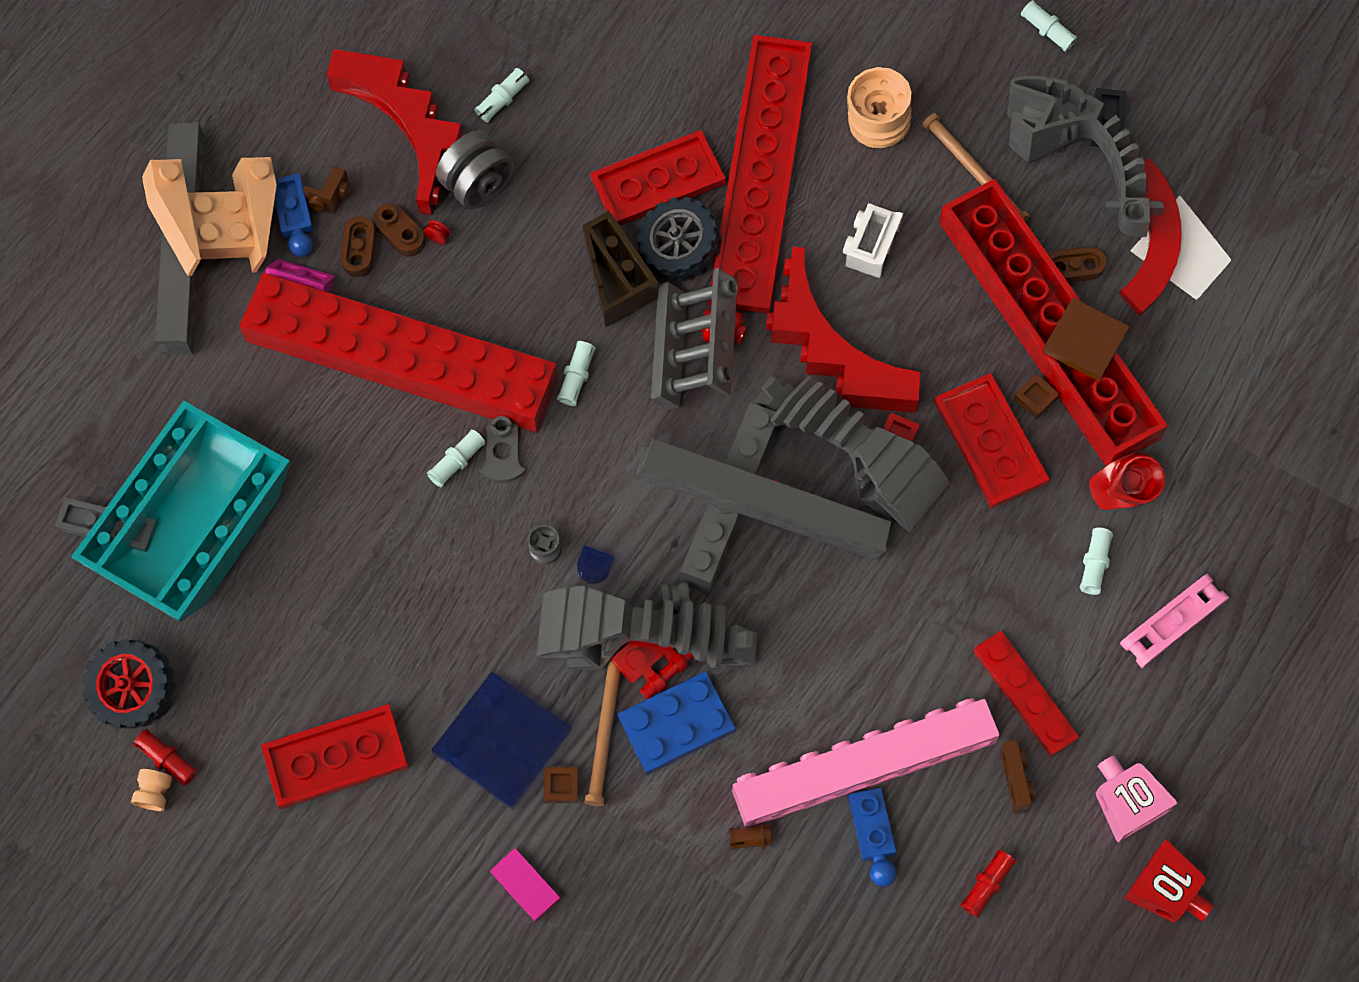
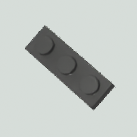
(79, 517)

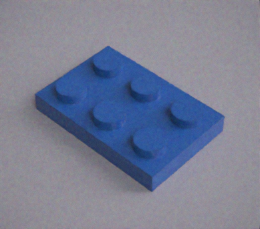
(676, 723)

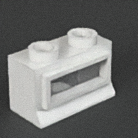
(872, 240)

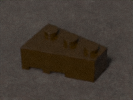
(617, 269)

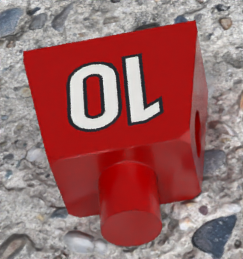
(1170, 886)

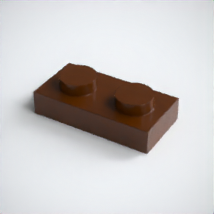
(1014, 763)

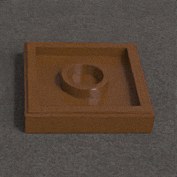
(1085, 339)

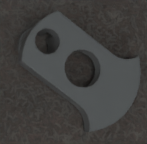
(502, 469)

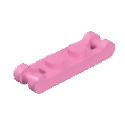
(1174, 620)

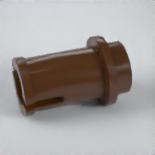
(750, 837)

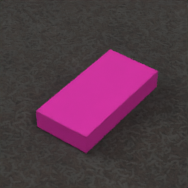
(525, 885)

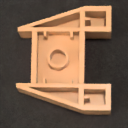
(213, 222)

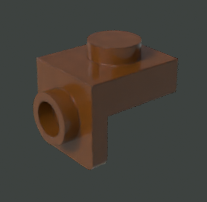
(335, 189)

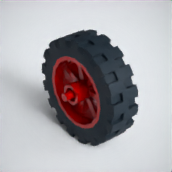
(102, 667)

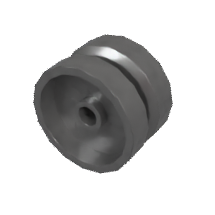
(474, 169)

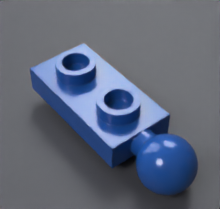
(293, 214)
(874, 834)

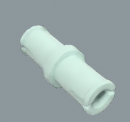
(1049, 26)
(502, 95)
(576, 373)
(456, 458)
(1096, 561)

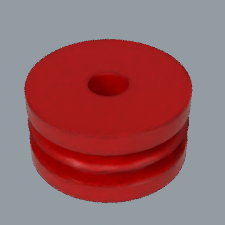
(437, 232)

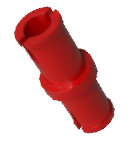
(165, 757)
(988, 883)

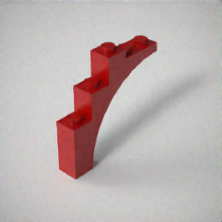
(385, 86)
(859, 377)

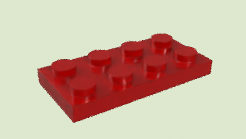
(665, 172)
(991, 440)
(334, 756)

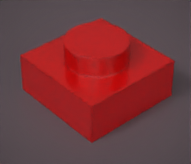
(901, 427)

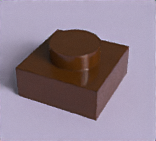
(1036, 396)
(561, 784)

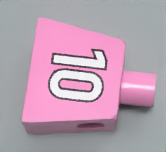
(1131, 798)

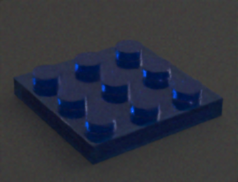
(501, 740)

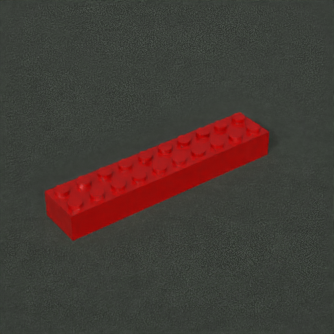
(1032, 299)
(399, 352)

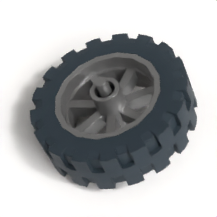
(668, 215)

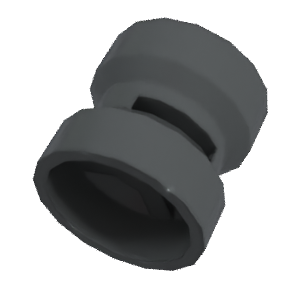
(541, 538)

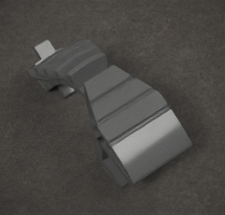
(1054, 114)
(890, 471)
(593, 625)

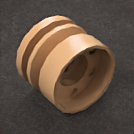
(879, 107)

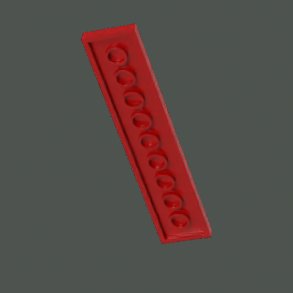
(762, 168)

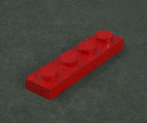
(1026, 694)

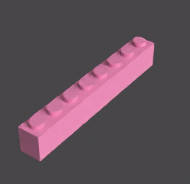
(865, 762)

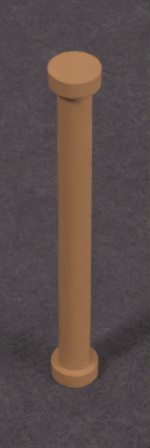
(932, 123)
(603, 739)

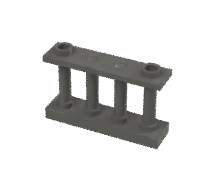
(670, 333)

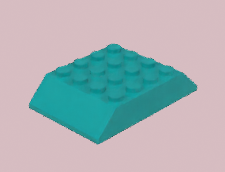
(209, 500)

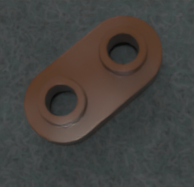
(397, 228)
(358, 248)
(1073, 262)

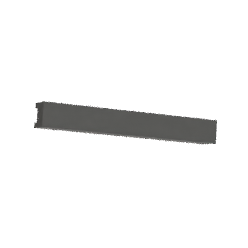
(176, 289)
(763, 499)

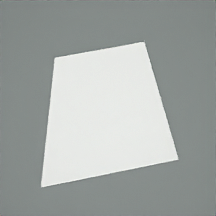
(1199, 257)

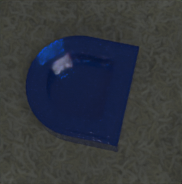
(594, 565)

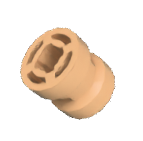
(152, 786)

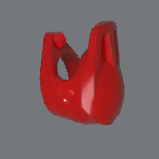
(1128, 482)

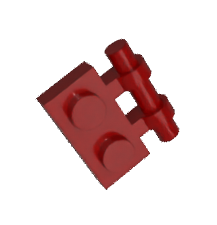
(636, 659)

